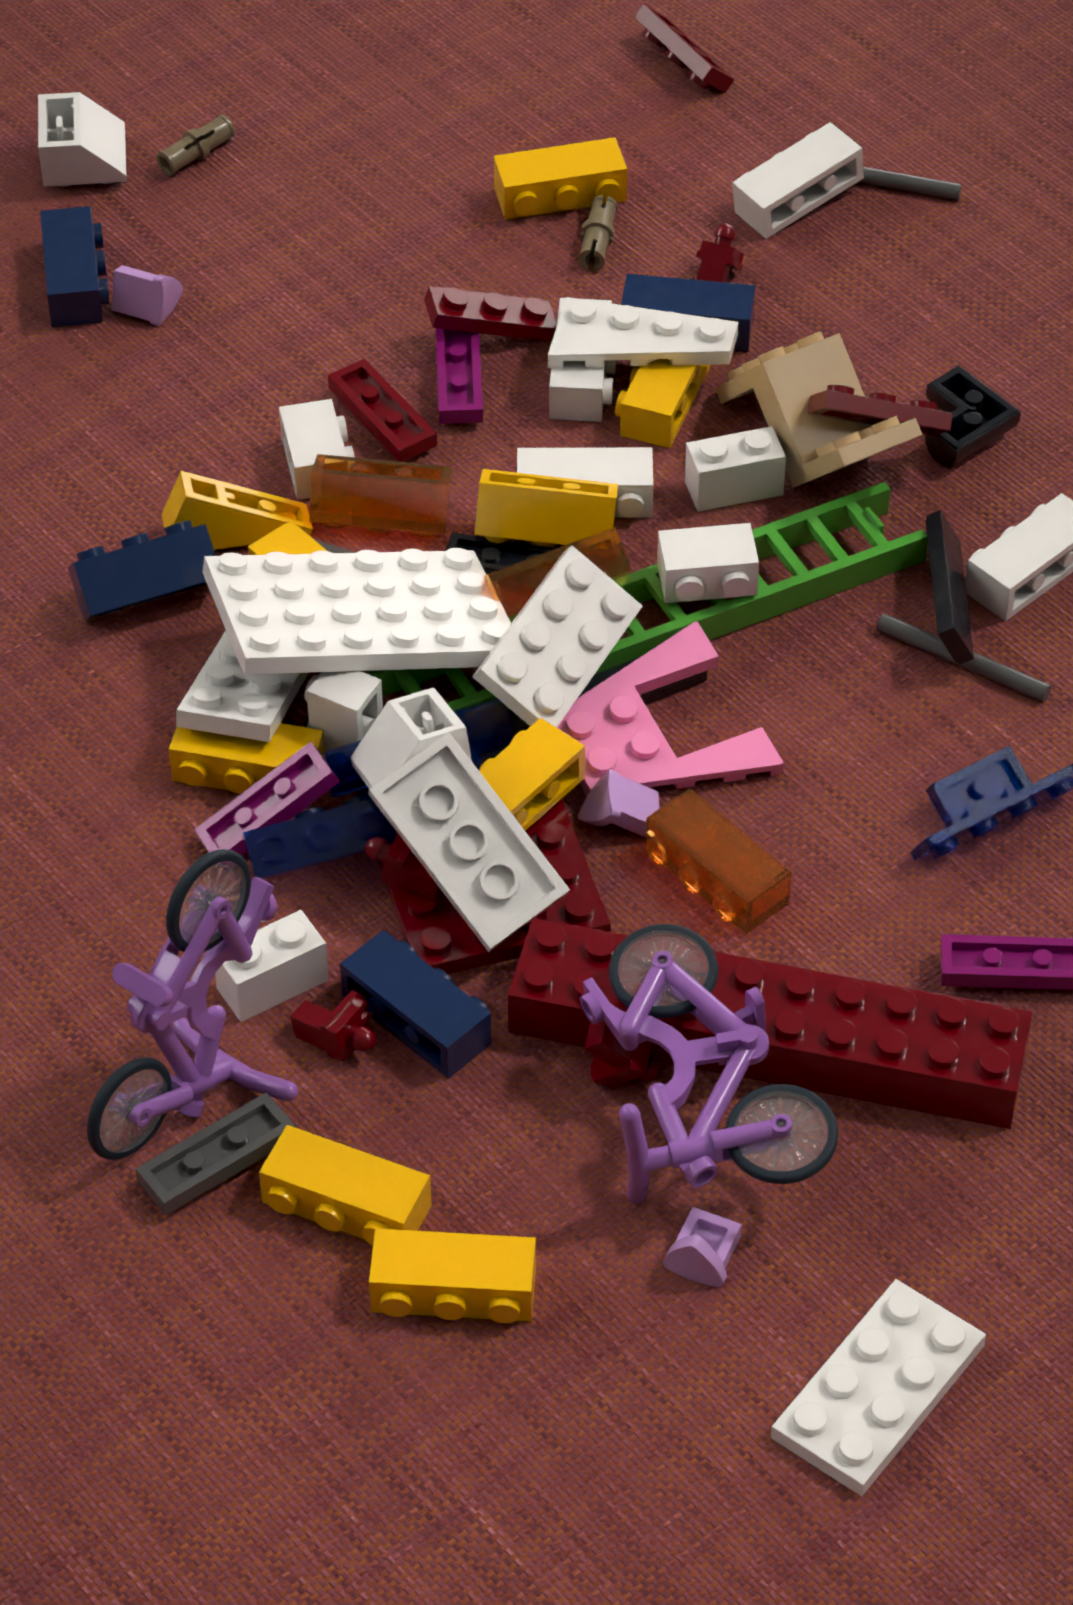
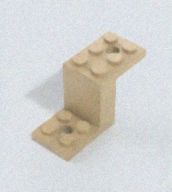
(812, 442)

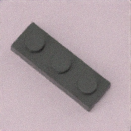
(213, 1154)

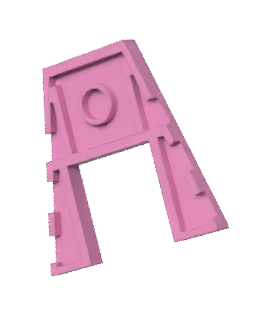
(626, 738)

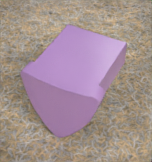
(144, 294)
(619, 802)
(703, 1248)

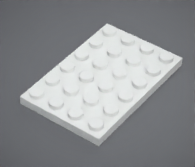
(355, 610)

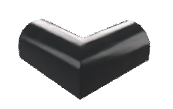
(976, 412)

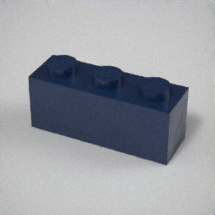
(74, 266)
(695, 298)
(140, 569)
(418, 1003)

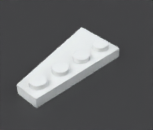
(610, 331)

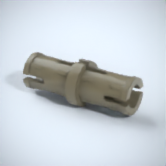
(195, 144)
(597, 233)

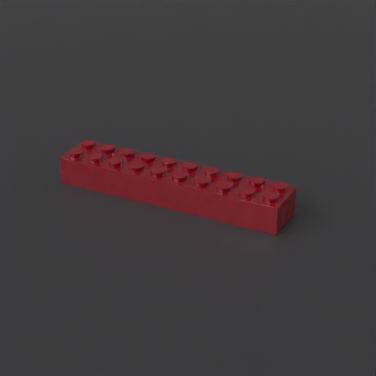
(821, 1027)

